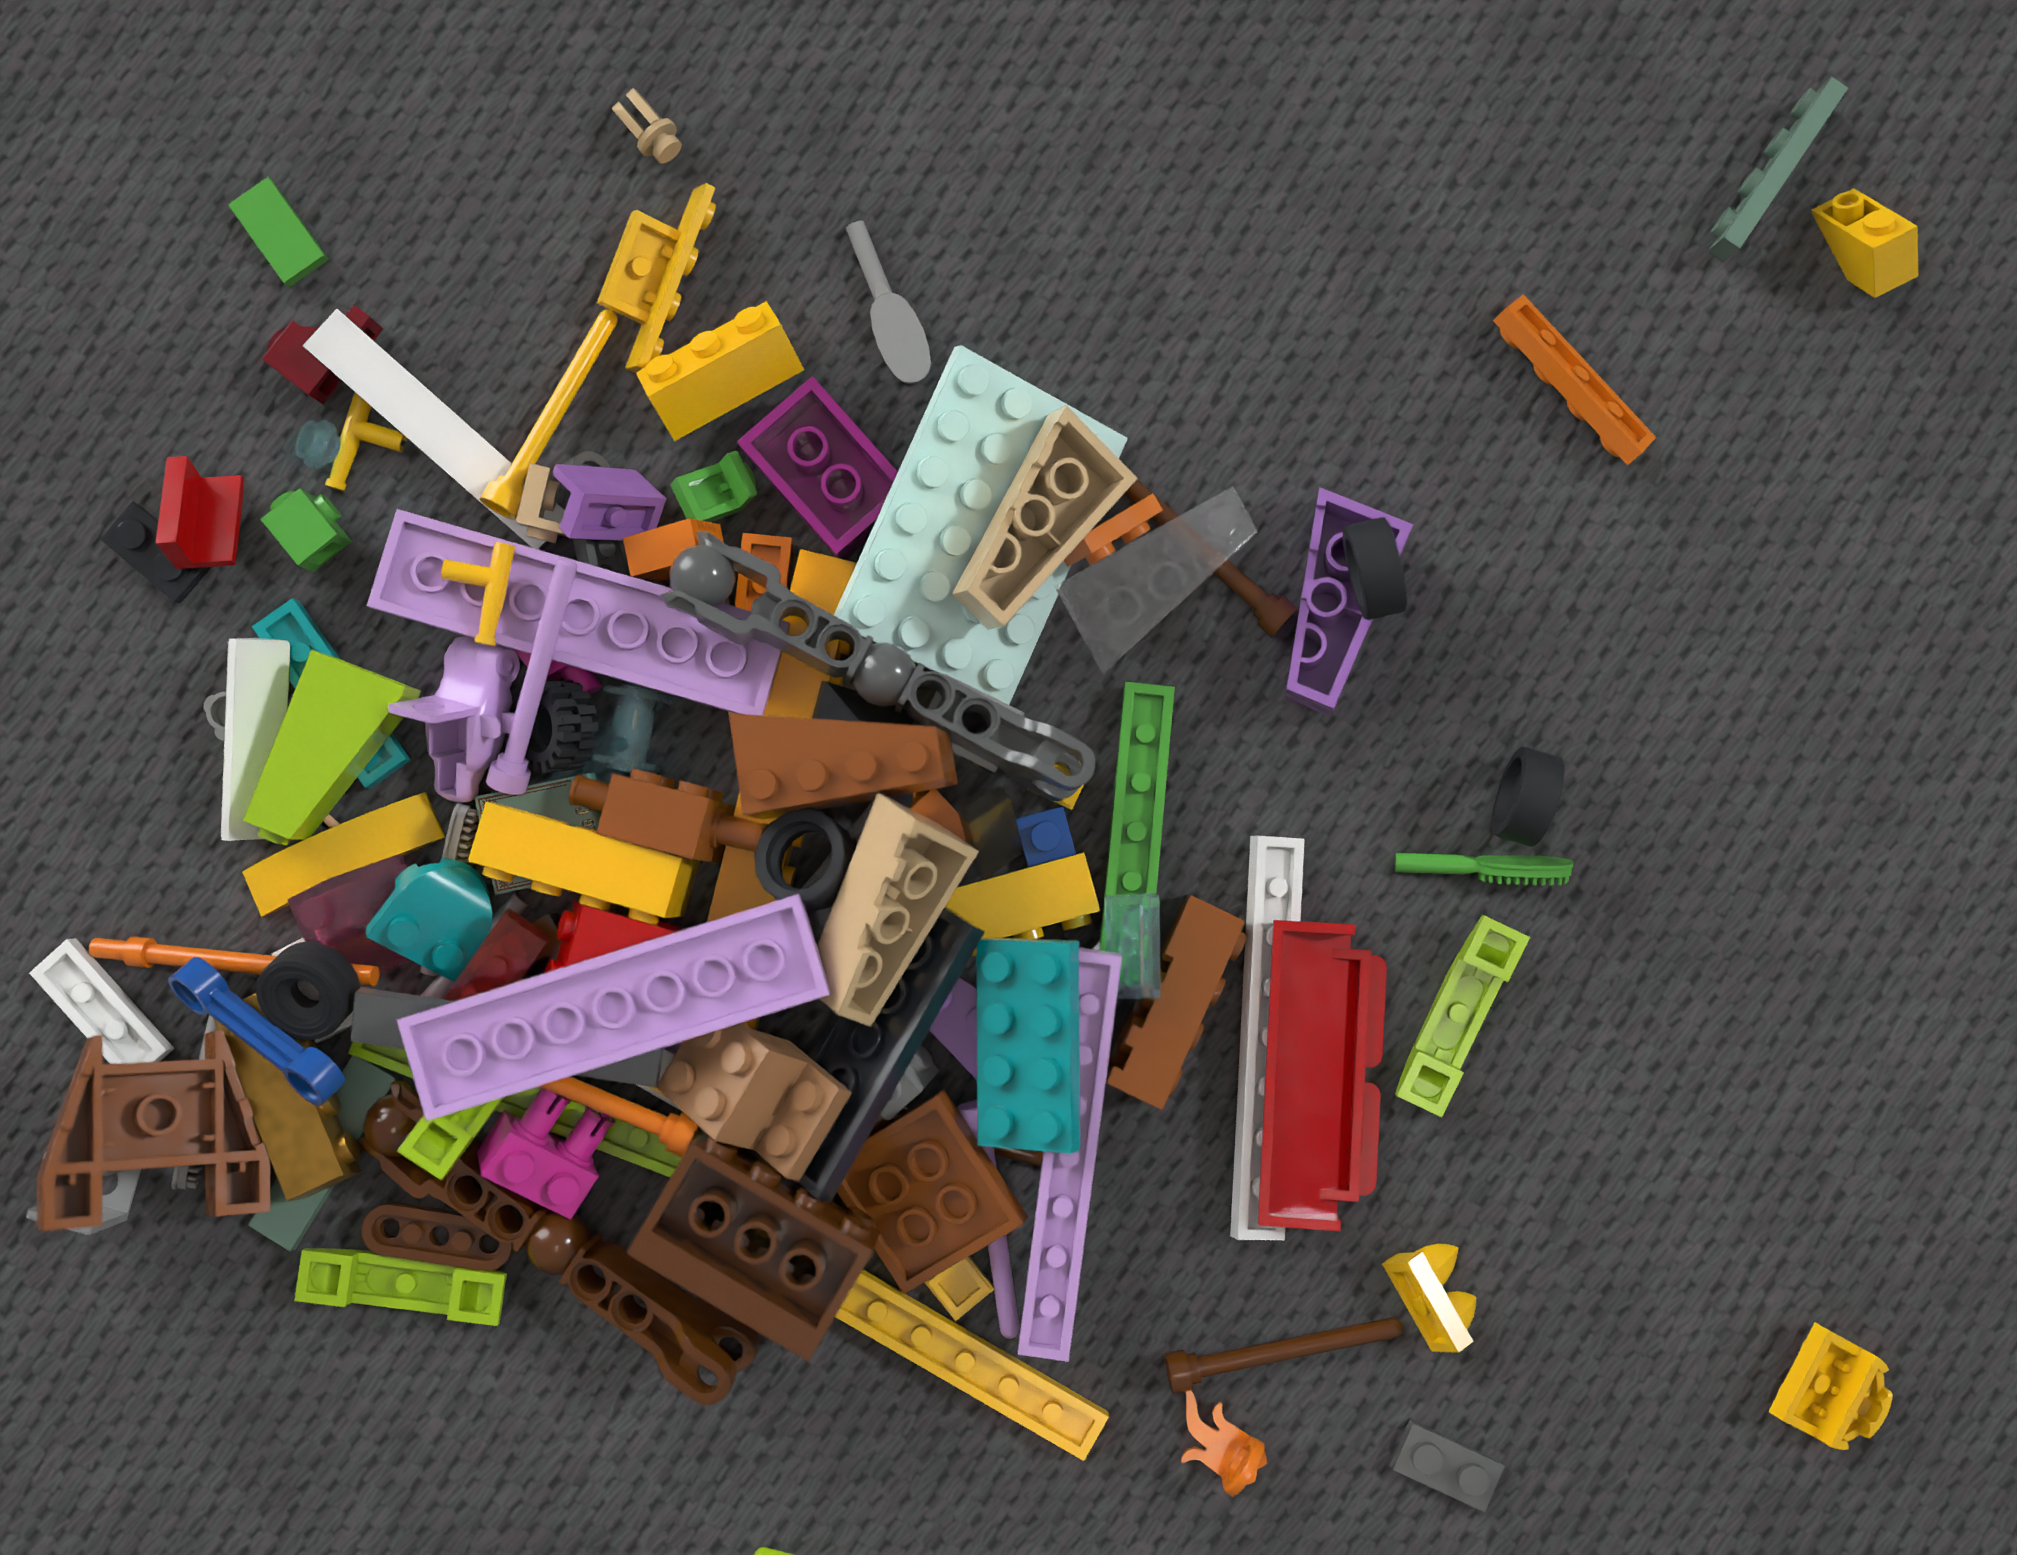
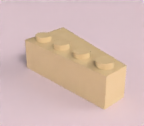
(1045, 514)
(887, 905)

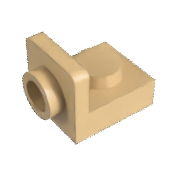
(539, 495)

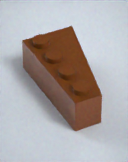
(833, 763)
(1165, 1028)

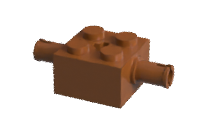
(657, 816)

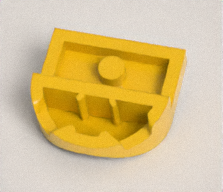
(1833, 1390)

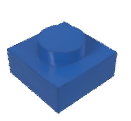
(1045, 836)

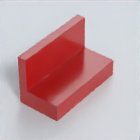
(199, 516)

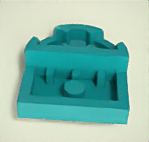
(435, 916)

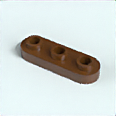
(417, 1238)

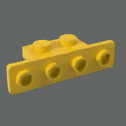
(649, 270)

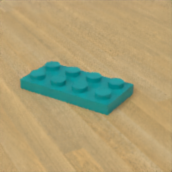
(1028, 1044)

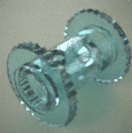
(631, 728)

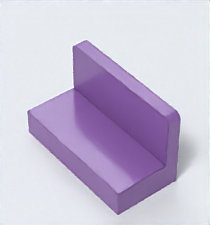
(607, 502)

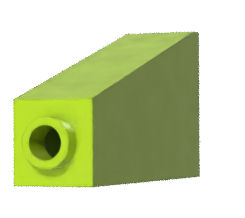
(323, 745)

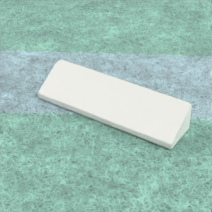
(253, 718)

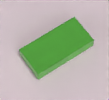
(278, 232)

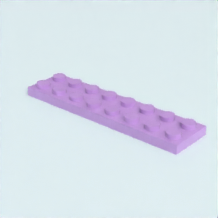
(608, 627)
(613, 1007)

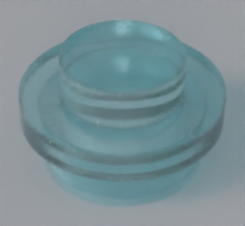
(317, 443)

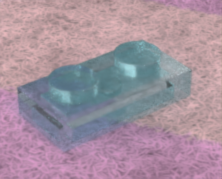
(1134, 931)

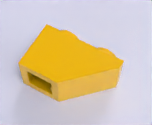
(1869, 241)

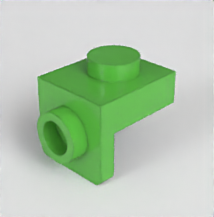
(716, 489)

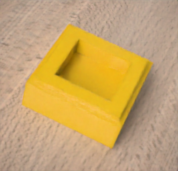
(960, 1287)

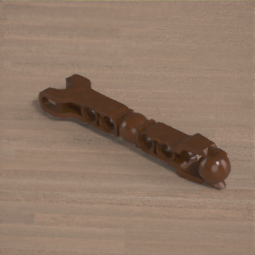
(673, 1327)

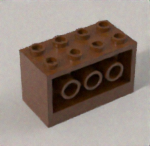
(734, 1266)

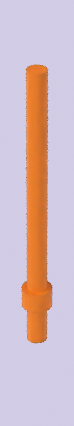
(146, 952)

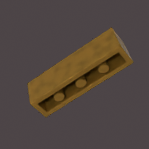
(300, 1138)

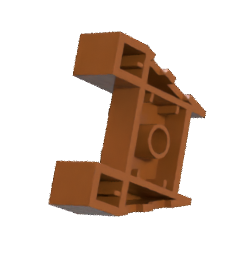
(152, 1119)

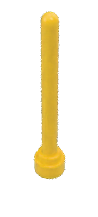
(506, 492)

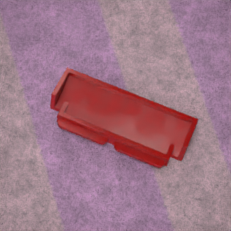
(1317, 1106)

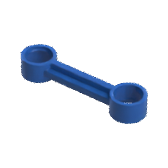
(306, 1070)

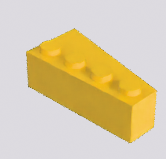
(583, 862)

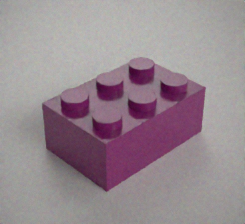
(821, 467)

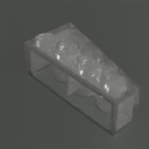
(1144, 581)

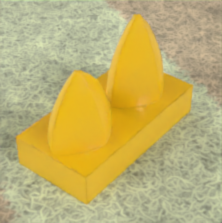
(1438, 1314)

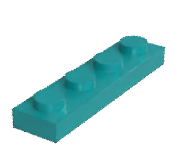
(297, 627)

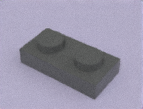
(1447, 1465)

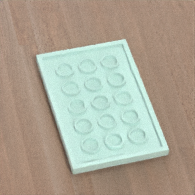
(936, 517)

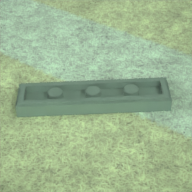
(291, 1219)

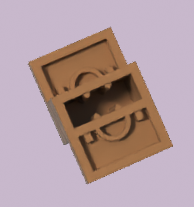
(755, 1094)

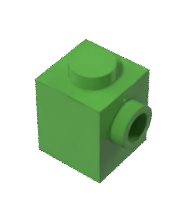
(306, 528)

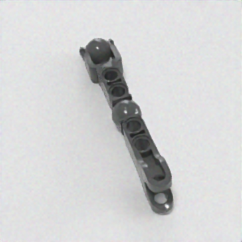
(879, 671)

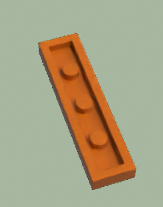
(1574, 378)

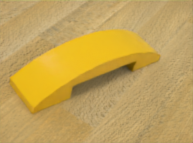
(343, 848)

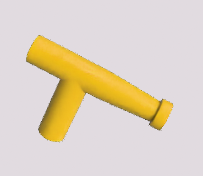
(357, 429)
(494, 580)

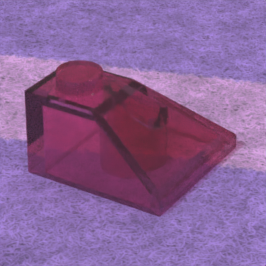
(344, 906)

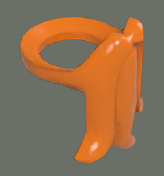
(1228, 1449)

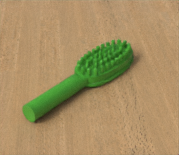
(1490, 866)

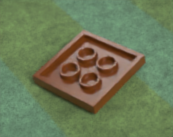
(929, 1192)

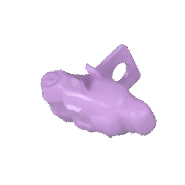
(466, 715)

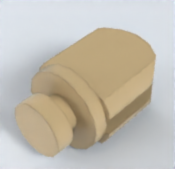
(658, 138)

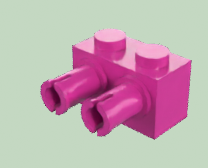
(540, 1164)

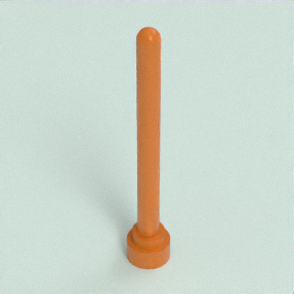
(674, 1130)

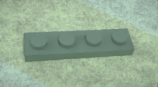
(1785, 152)

